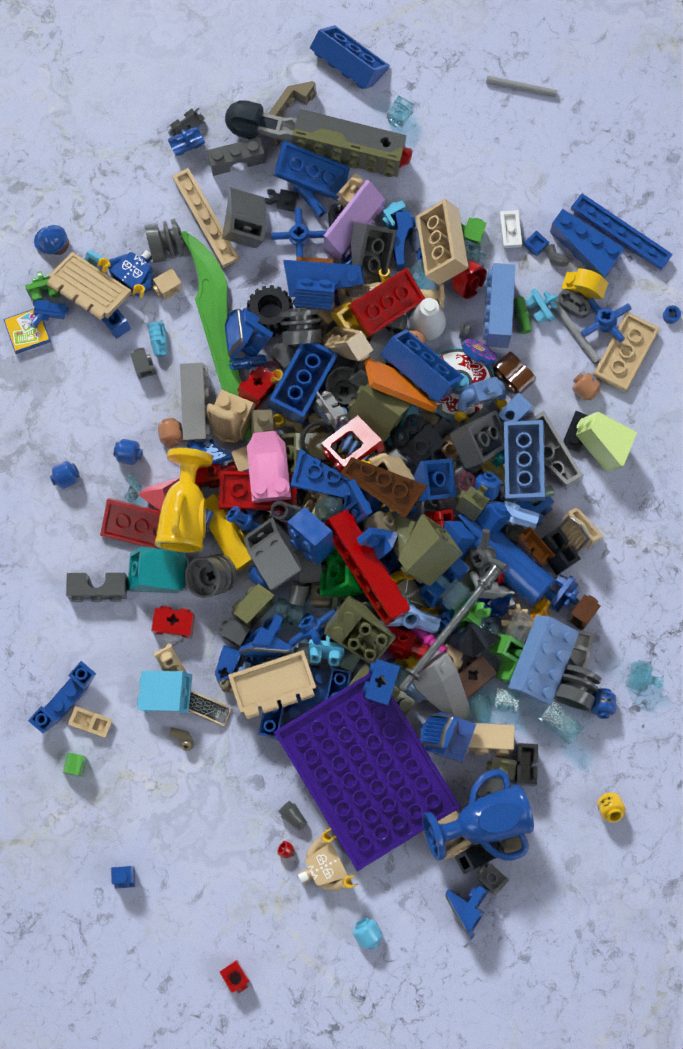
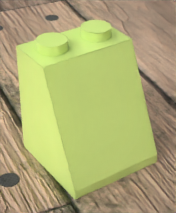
(606, 440)

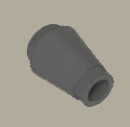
(292, 815)

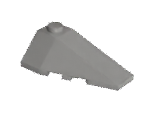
(443, 686)

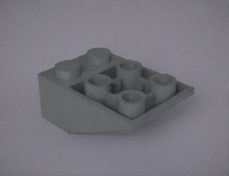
(245, 218)
(273, 553)

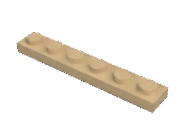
(205, 217)

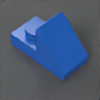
(379, 539)

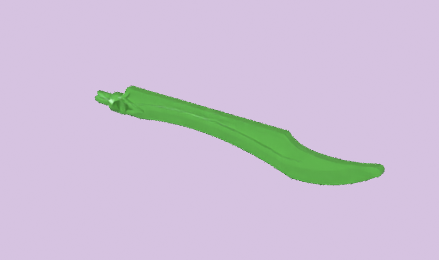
(212, 308)

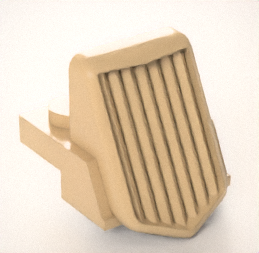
(230, 417)

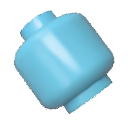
(367, 933)

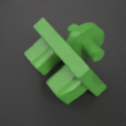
(40, 286)

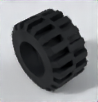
(270, 296)

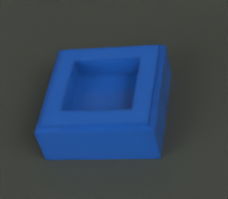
(536, 243)

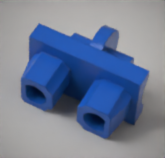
(186, 141)
(566, 594)

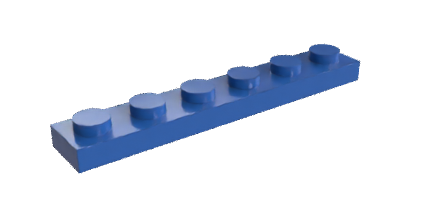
(621, 231)

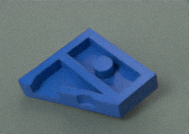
(356, 503)

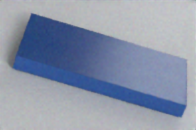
(311, 170)

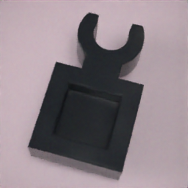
(285, 200)

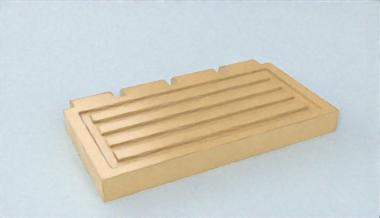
(89, 285)
(271, 683)

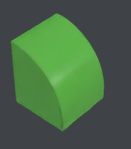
(75, 764)

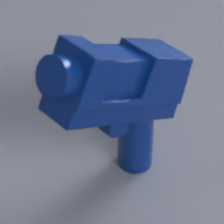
(44, 310)

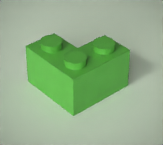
(509, 651)

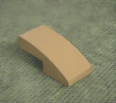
(90, 722)

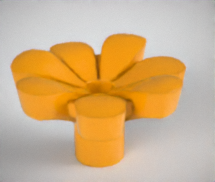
(541, 608)

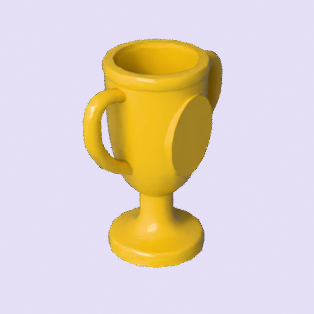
(184, 507)

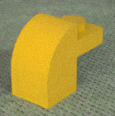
(587, 282)

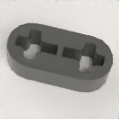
(574, 303)

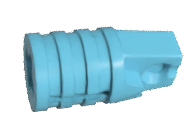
(158, 338)

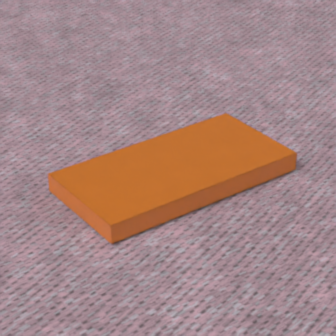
(395, 384)

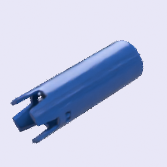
(523, 573)

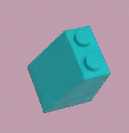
(156, 571)

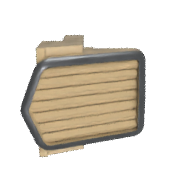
(579, 530)

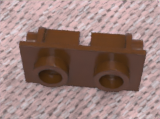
(532, 542)

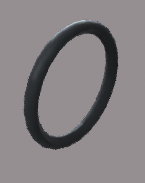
(305, 432)

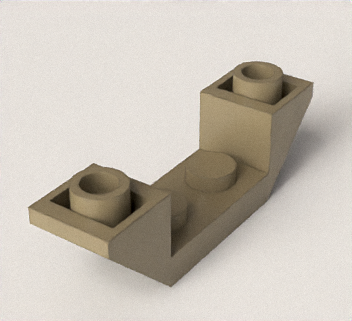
(302, 92)

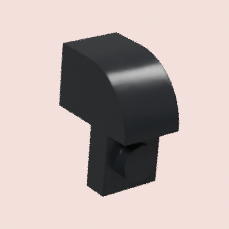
(475, 857)

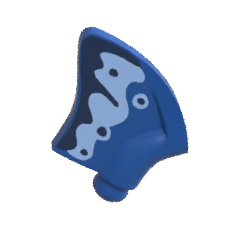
(209, 446)

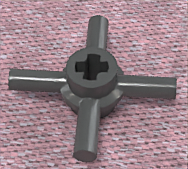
(485, 555)

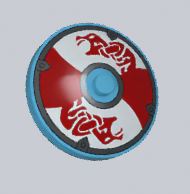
(472, 373)

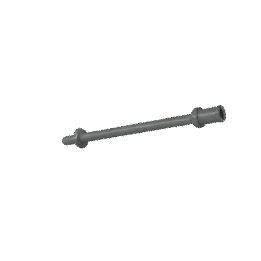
(484, 583)

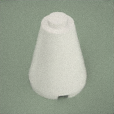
(428, 319)

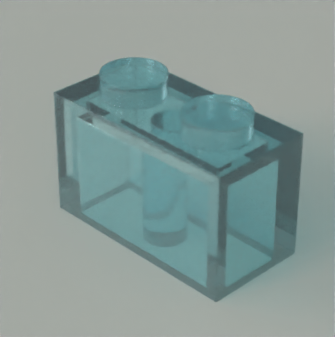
(561, 723)

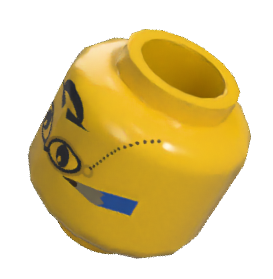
(611, 807)

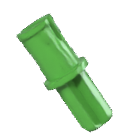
(522, 315)

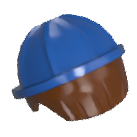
(51, 240)

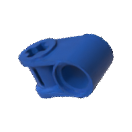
(228, 661)

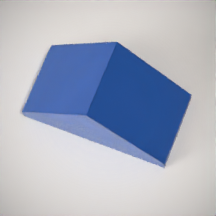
(460, 535)

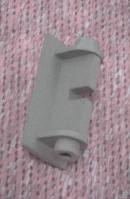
(332, 415)

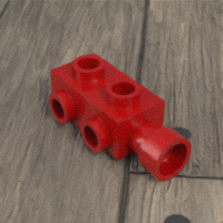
(203, 478)
(405, 645)

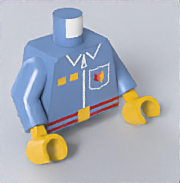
(480, 393)

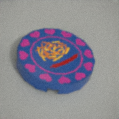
(479, 351)

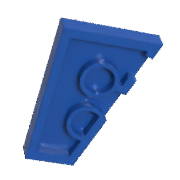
(317, 477)

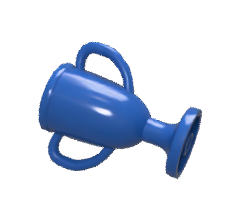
(485, 820)

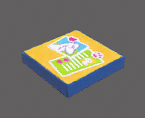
(23, 335)

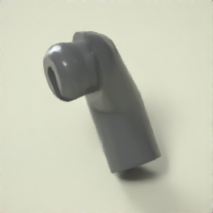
(556, 258)

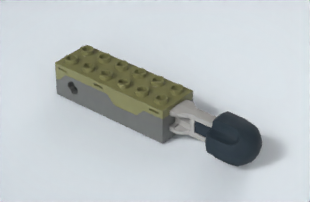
(325, 135)

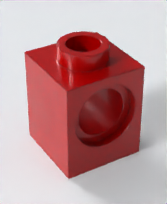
(226, 974)

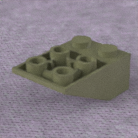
(359, 630)

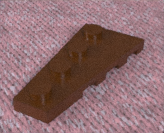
(388, 487)

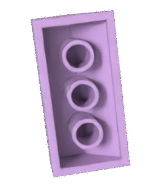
(362, 208)

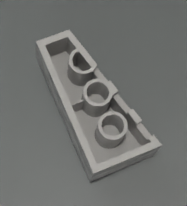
(193, 401)
(557, 457)

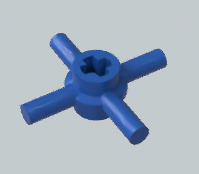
(298, 228)
(606, 320)
(311, 628)

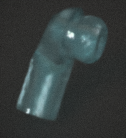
(134, 489)

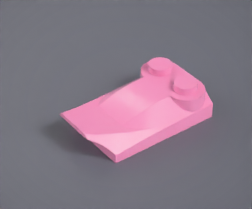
(268, 467)

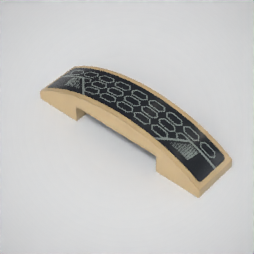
(209, 708)

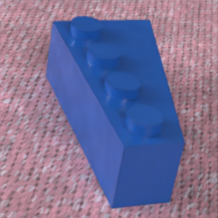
(586, 243)
(341, 274)

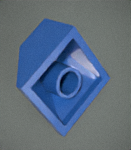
(438, 477)

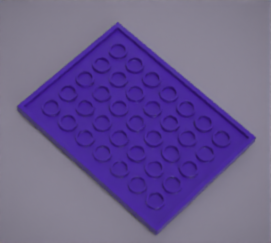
(366, 771)

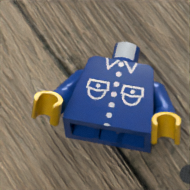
(131, 271)

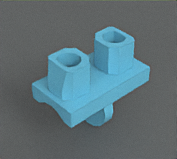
(536, 299)
(326, 650)

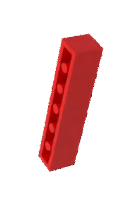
(367, 569)

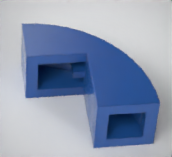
(432, 593)

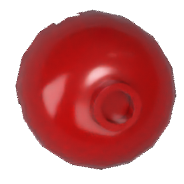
(469, 280)

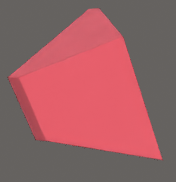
(156, 493)

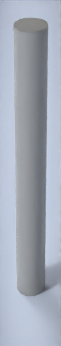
(521, 86)
(577, 334)

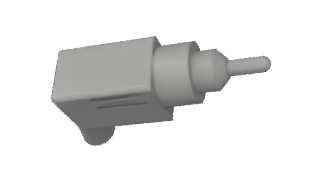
(496, 591)

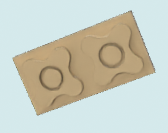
(623, 359)

